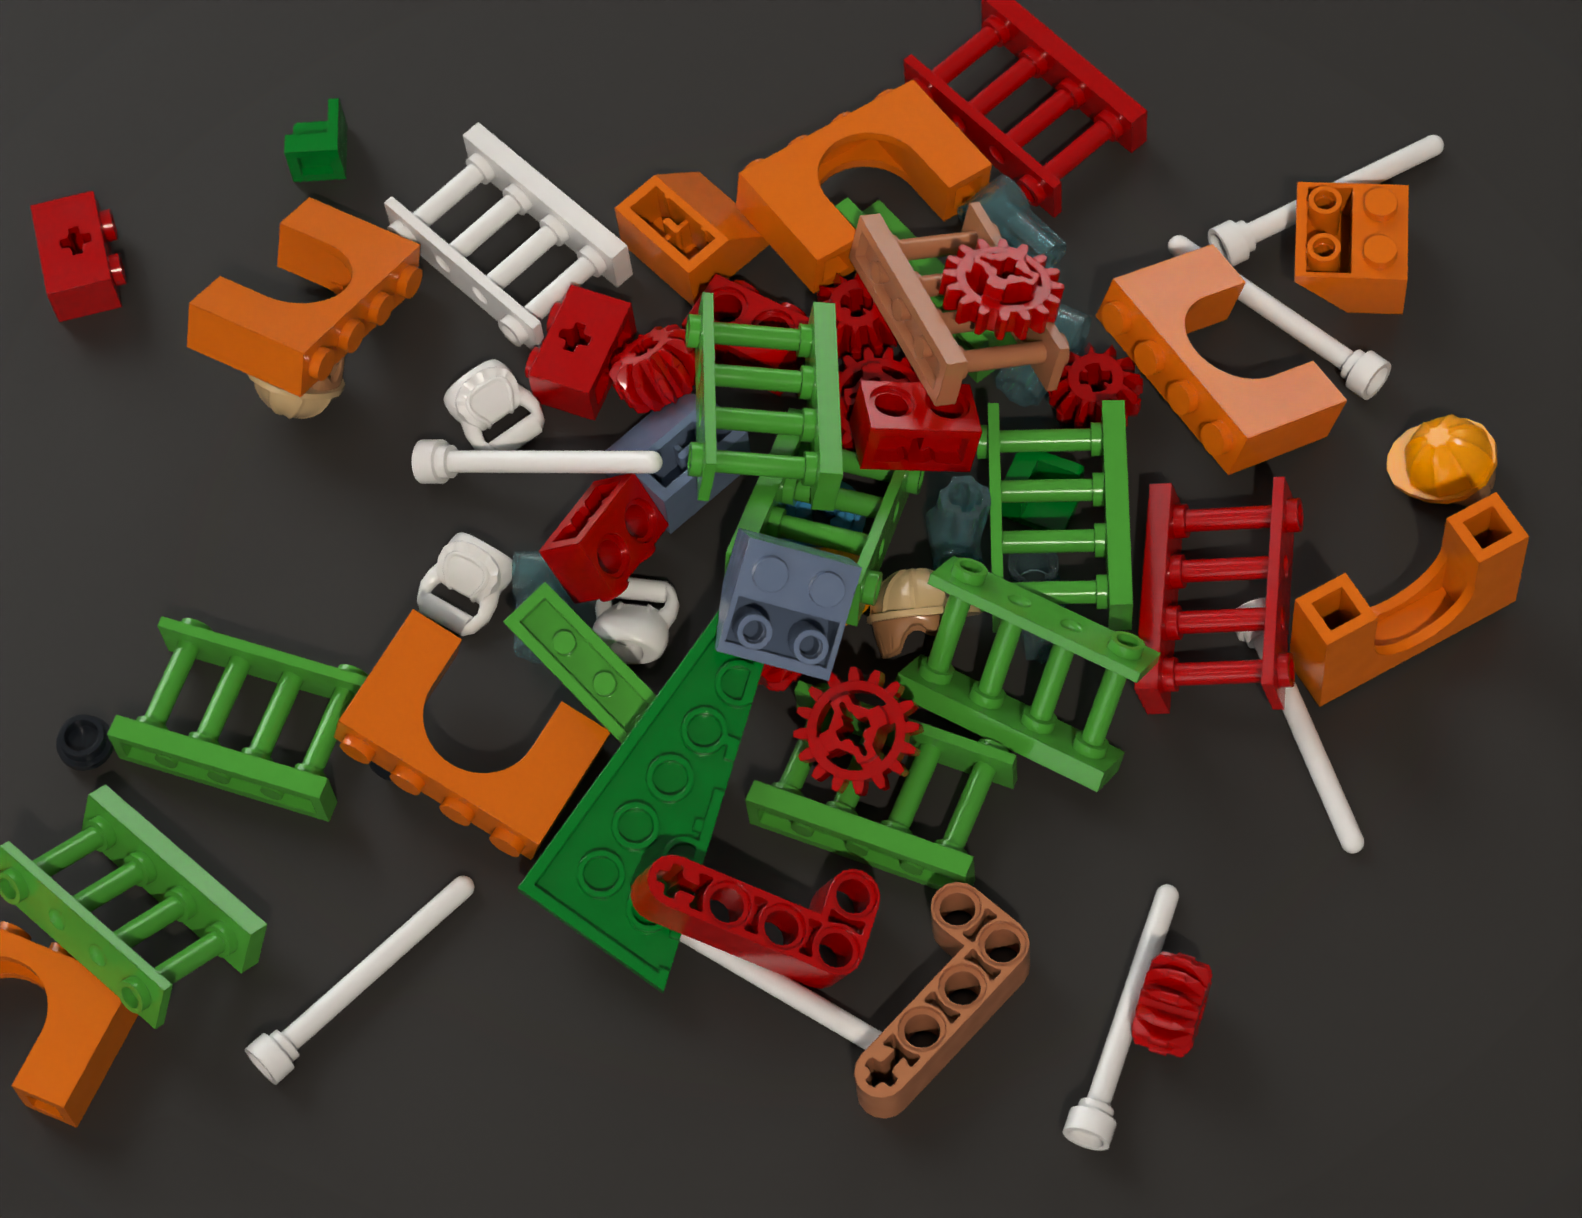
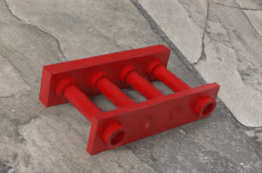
(1039, 55)
(1168, 571)

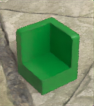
(318, 148)
(1042, 514)

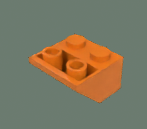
(687, 231)
(1353, 244)

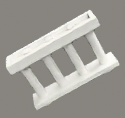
(524, 192)

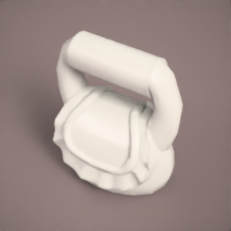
(486, 397)
(471, 570)
(638, 631)

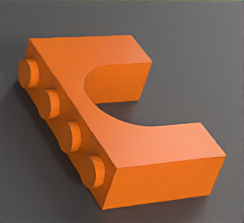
(895, 133)
(303, 341)
(1230, 415)
(1346, 642)
(510, 804)
(80, 1030)

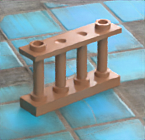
(926, 331)

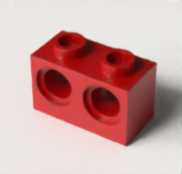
(746, 304)
(903, 430)
(604, 539)

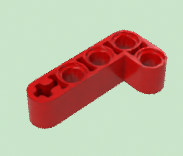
(752, 907)

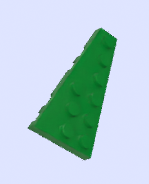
(649, 803)

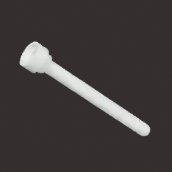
(1239, 239)
(1362, 371)
(437, 461)
(1313, 753)
(792, 994)
(276, 1052)
(1092, 1121)

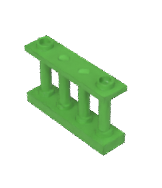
(815, 382)
(1105, 489)
(767, 515)
(983, 704)
(252, 770)
(888, 843)
(144, 860)

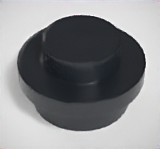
(84, 742)

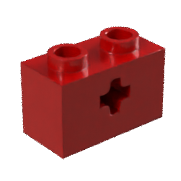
(77, 255)
(578, 351)

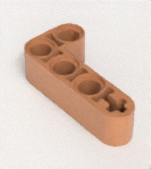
(933, 1010)

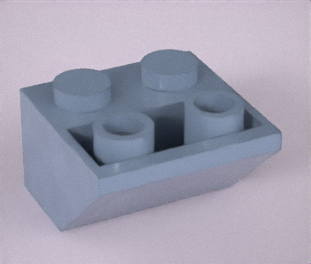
(670, 436)
(785, 604)

